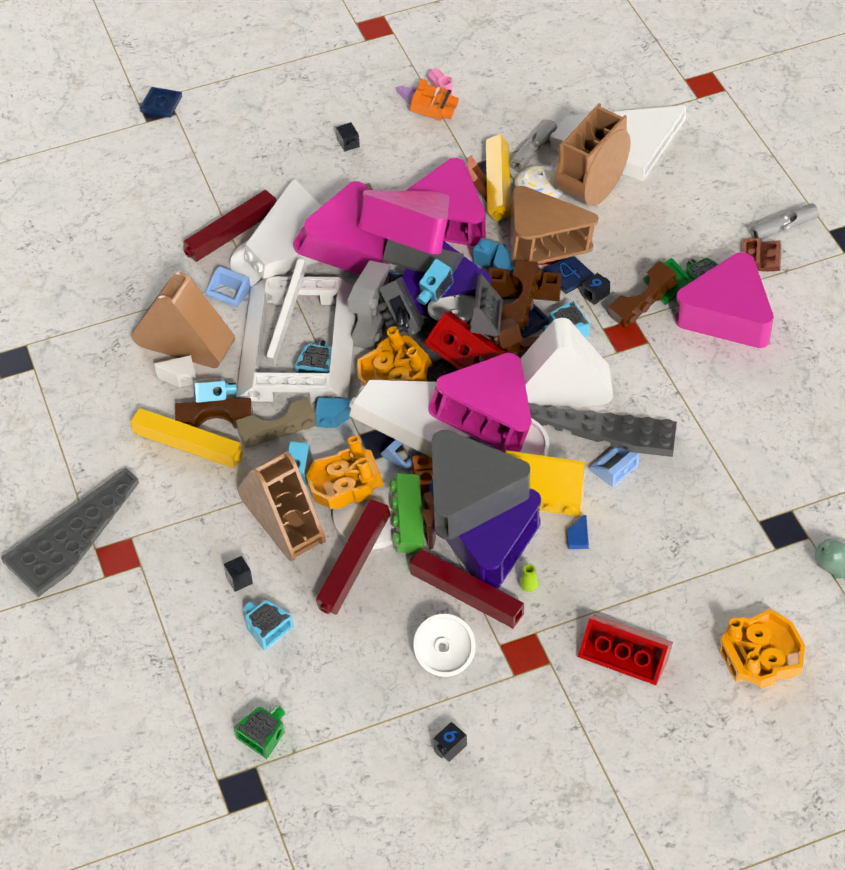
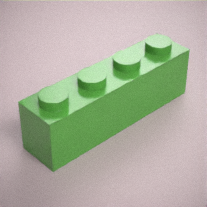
(407, 513)

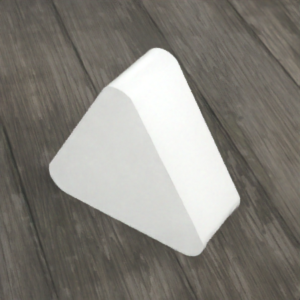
(565, 369)

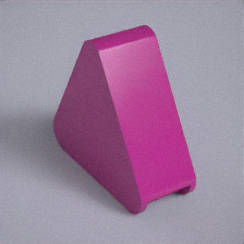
(466, 213)
(407, 217)
(334, 236)
(728, 303)
(486, 402)

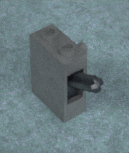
(400, 307)

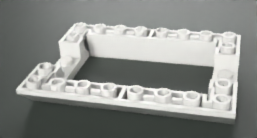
(320, 385)

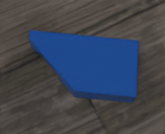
(578, 534)

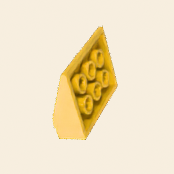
(557, 482)

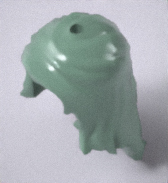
(831, 557)

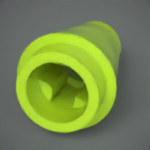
(529, 579)

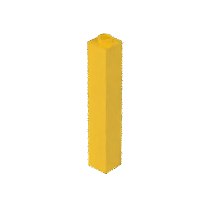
(498, 178)
(187, 438)

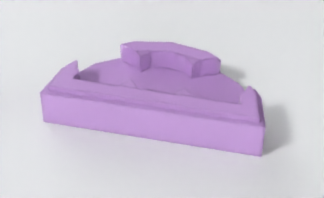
(406, 92)

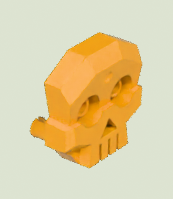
(401, 358)
(344, 477)
(750, 655)

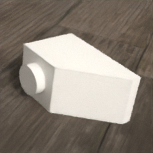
(177, 371)

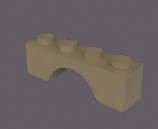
(257, 431)

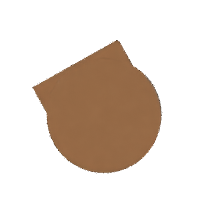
(593, 156)

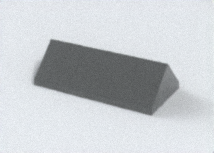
(418, 260)
(486, 309)

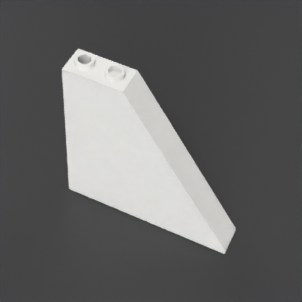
(648, 131)
(271, 245)
(400, 411)

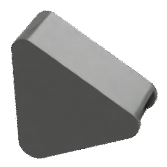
(473, 483)

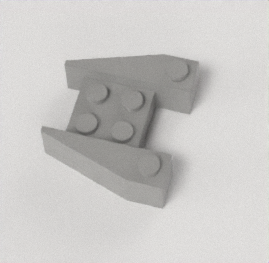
(364, 302)

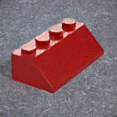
(625, 649)

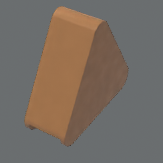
(547, 227)
(184, 324)
(282, 505)

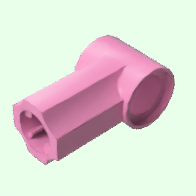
(438, 79)

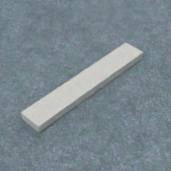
(286, 312)

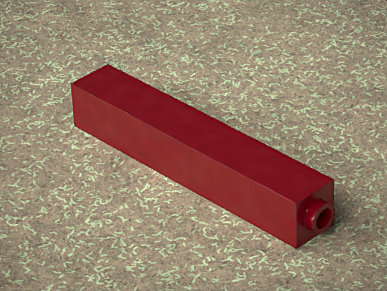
(229, 226)
(353, 557)
(466, 588)

